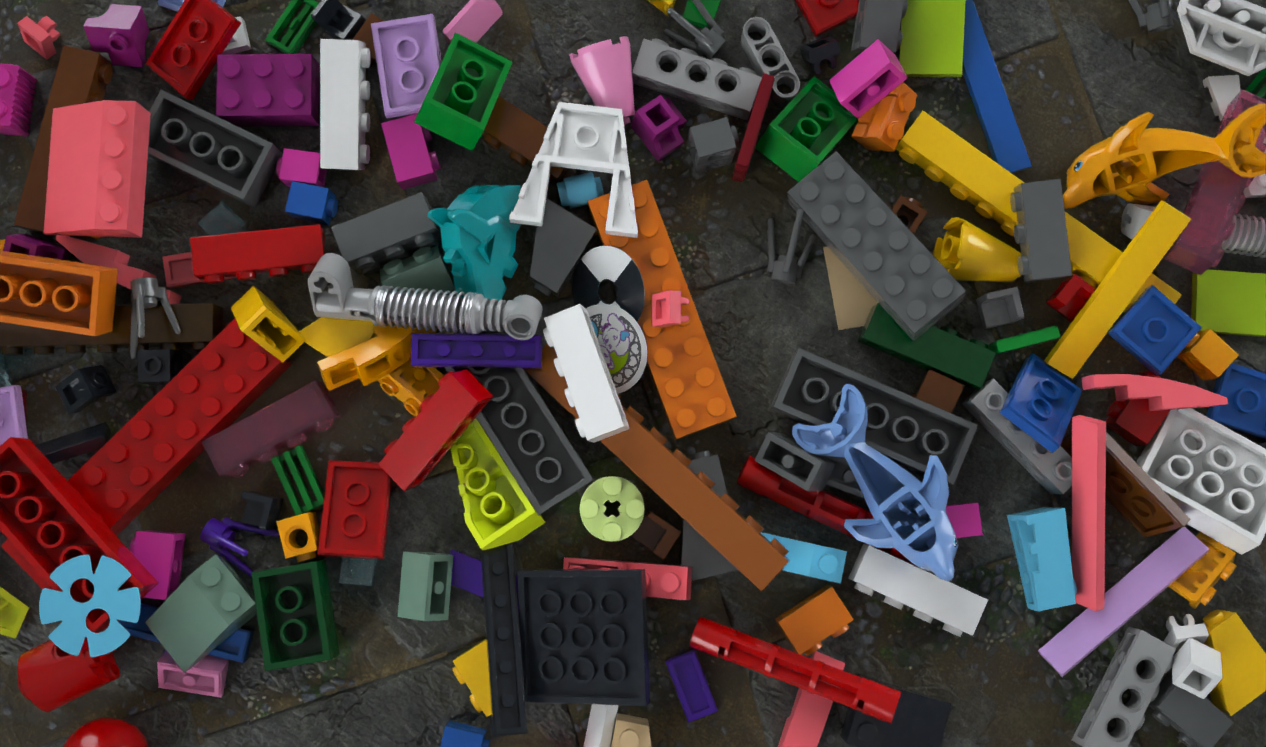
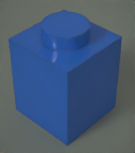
(311, 203)
(464, 735)

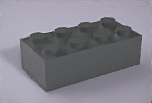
(210, 149)

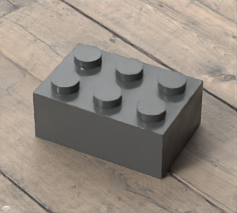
(387, 234)

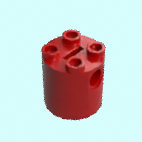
(56, 677)

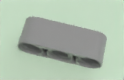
(769, 48)

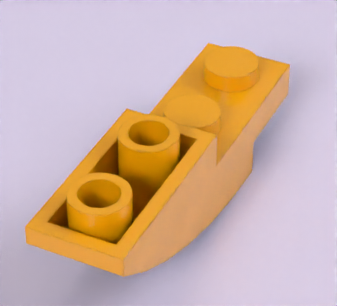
(370, 358)

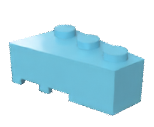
(1043, 557)

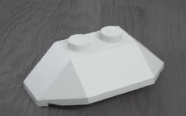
(1226, 33)

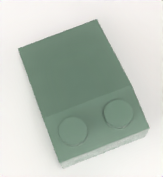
(202, 612)

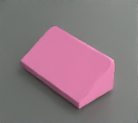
(473, 20)
(203, 678)

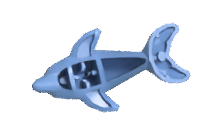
(904, 509)

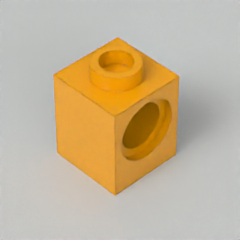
(1207, 355)
(288, 529)

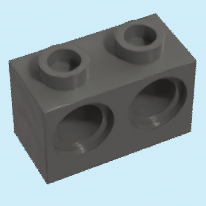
(712, 144)

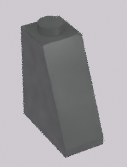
(558, 249)

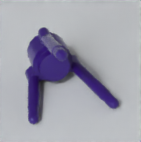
(220, 537)

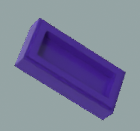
(691, 685)

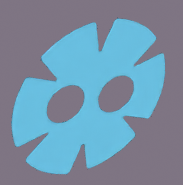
(60, 606)

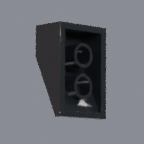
(916, 722)

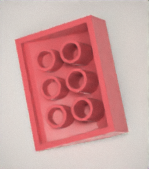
(97, 170)

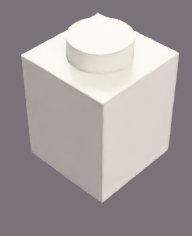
(1197, 668)

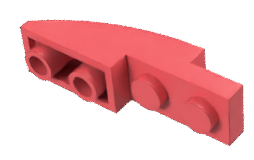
(661, 579)

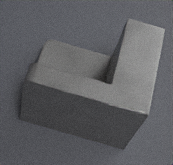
(1000, 308)

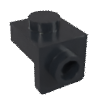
(337, 19)

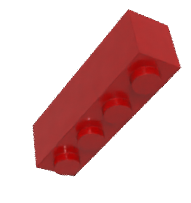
(257, 252)
(435, 428)

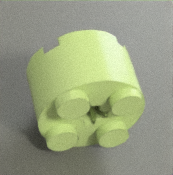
(593, 508)

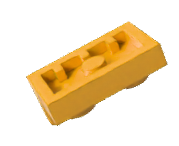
(411, 385)
(1198, 581)

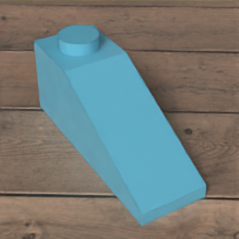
(812, 559)

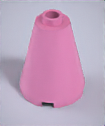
(607, 74)

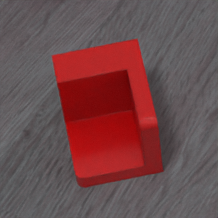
(1070, 296)

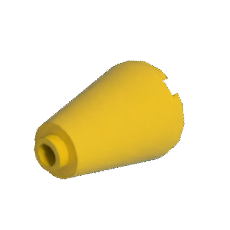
(974, 254)

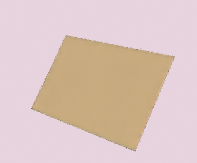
(849, 296)

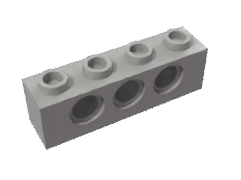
(704, 93)
(1048, 468)
(1119, 677)

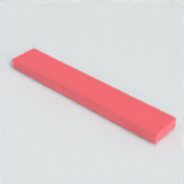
(1088, 510)

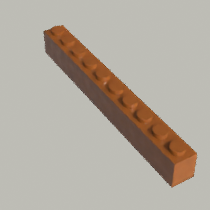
(681, 487)

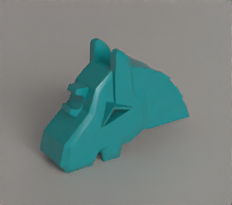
(480, 238)

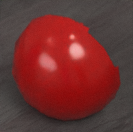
(107, 733)

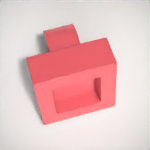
(39, 35)
(667, 309)

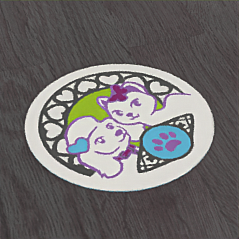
(621, 344)

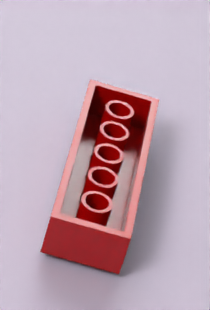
(54, 524)

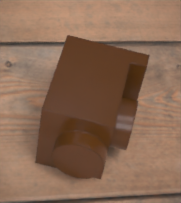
(910, 211)

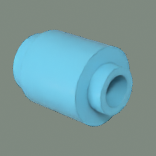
(579, 189)

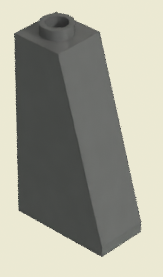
(695, 549)

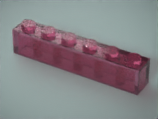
(1214, 202)

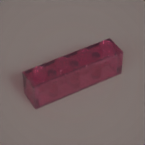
(271, 429)

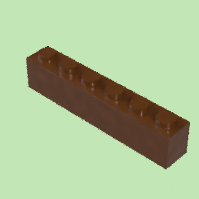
(78, 80)

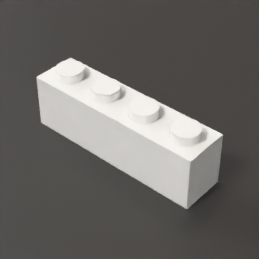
(343, 104)
(586, 374)
(917, 589)

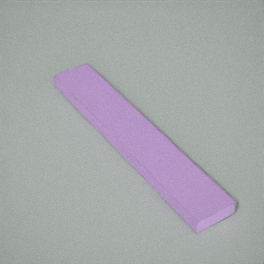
(1123, 601)

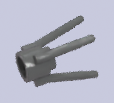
(1157, 17)
(706, 41)
(786, 269)
(143, 296)

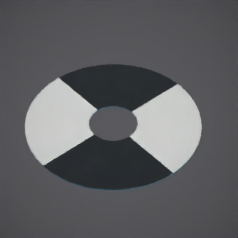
(610, 264)

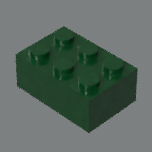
(295, 615)

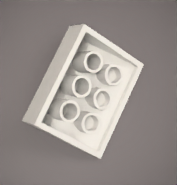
(1211, 477)

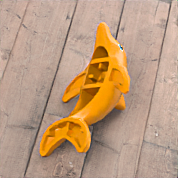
(1137, 156)

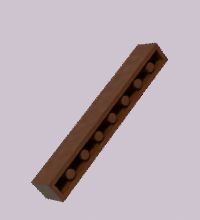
(507, 124)

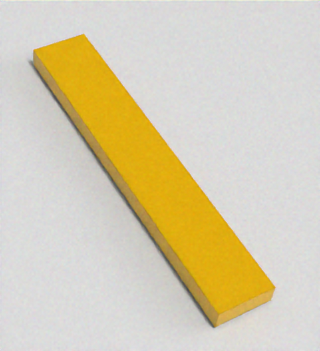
(1117, 289)

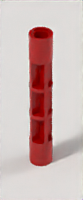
(813, 504)
(795, 669)

